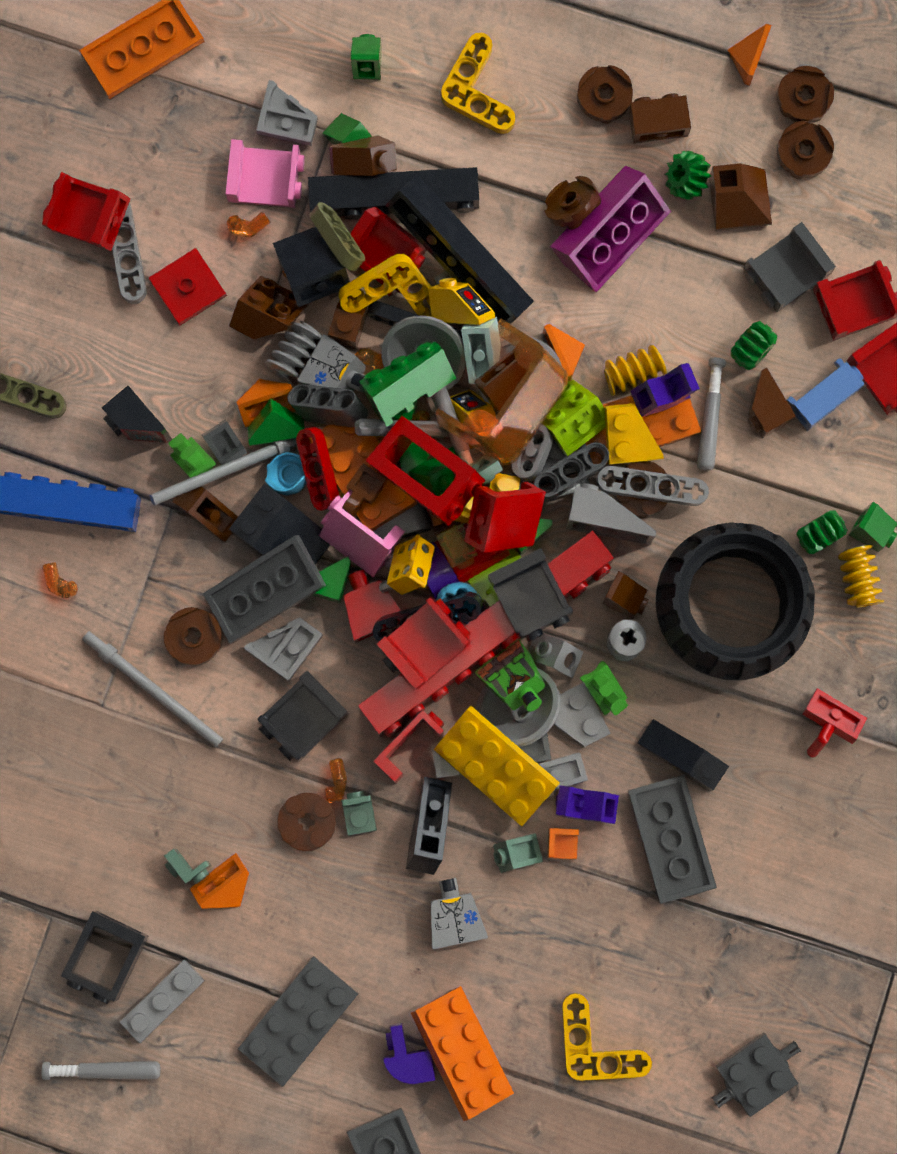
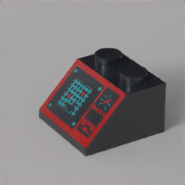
(133, 419)

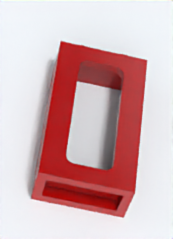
(448, 505)

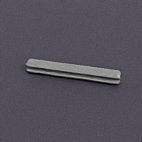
(376, 427)

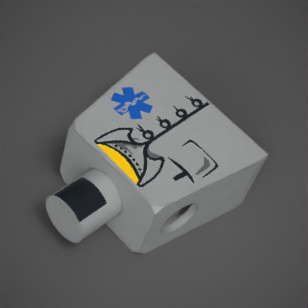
(333, 367)
(455, 917)

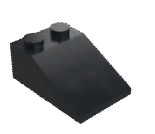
(272, 521)

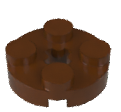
(818, 85)
(605, 109)
(799, 164)
(583, 197)
(642, 507)
(177, 630)
(316, 835)

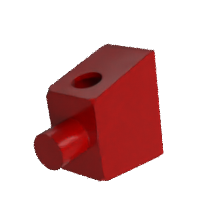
(367, 605)

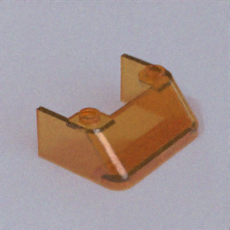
(525, 409)

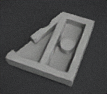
(285, 118)
(286, 647)
(580, 716)

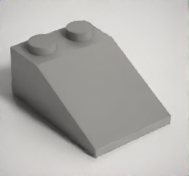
(606, 516)

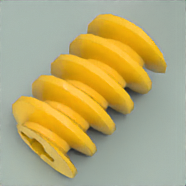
(633, 368)
(860, 577)

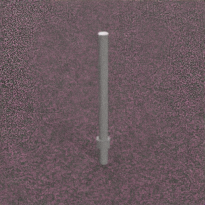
(276, 448)
(109, 654)

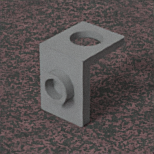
(552, 653)

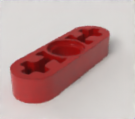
(312, 479)

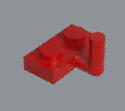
(833, 718)

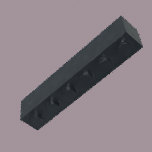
(356, 193)
(458, 249)

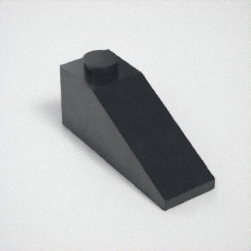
(683, 755)
(429, 826)

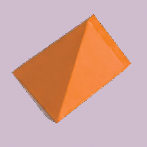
(748, 52)
(566, 348)
(259, 394)
(223, 886)

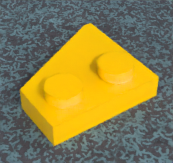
(629, 436)

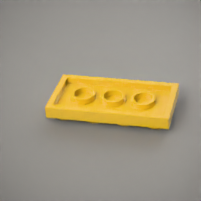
(496, 766)

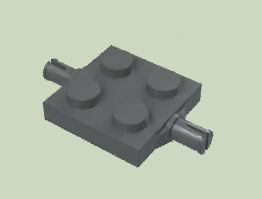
(756, 1074)

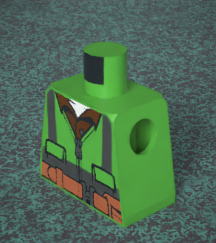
(513, 677)

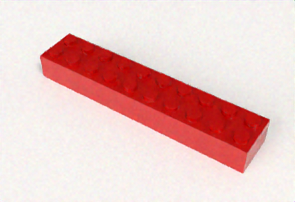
(489, 632)

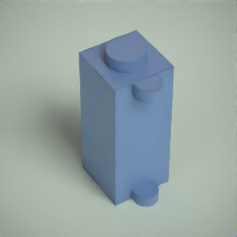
(827, 395)

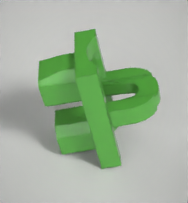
(190, 456)
(605, 689)

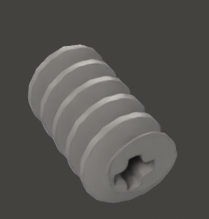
(293, 351)
(636, 643)

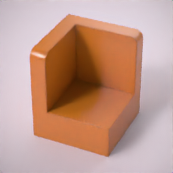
(562, 843)

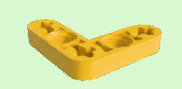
(465, 86)
(399, 280)
(584, 1050)

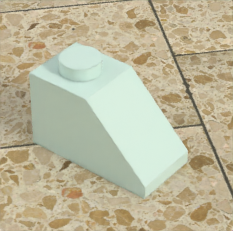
(481, 347)

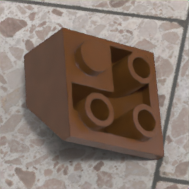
(739, 196)
(265, 309)

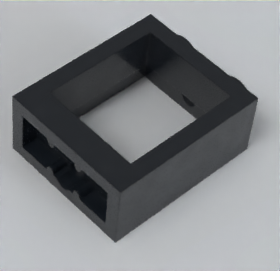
(118, 929)

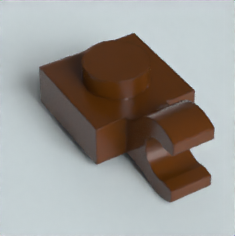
(365, 487)

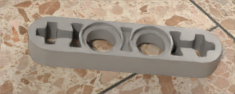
(132, 249)
(652, 491)

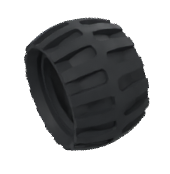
(781, 565)

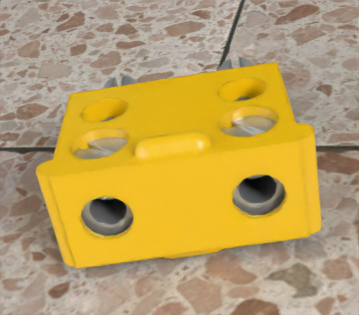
(409, 566)

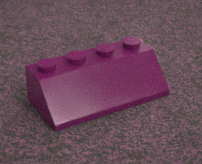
(612, 230)

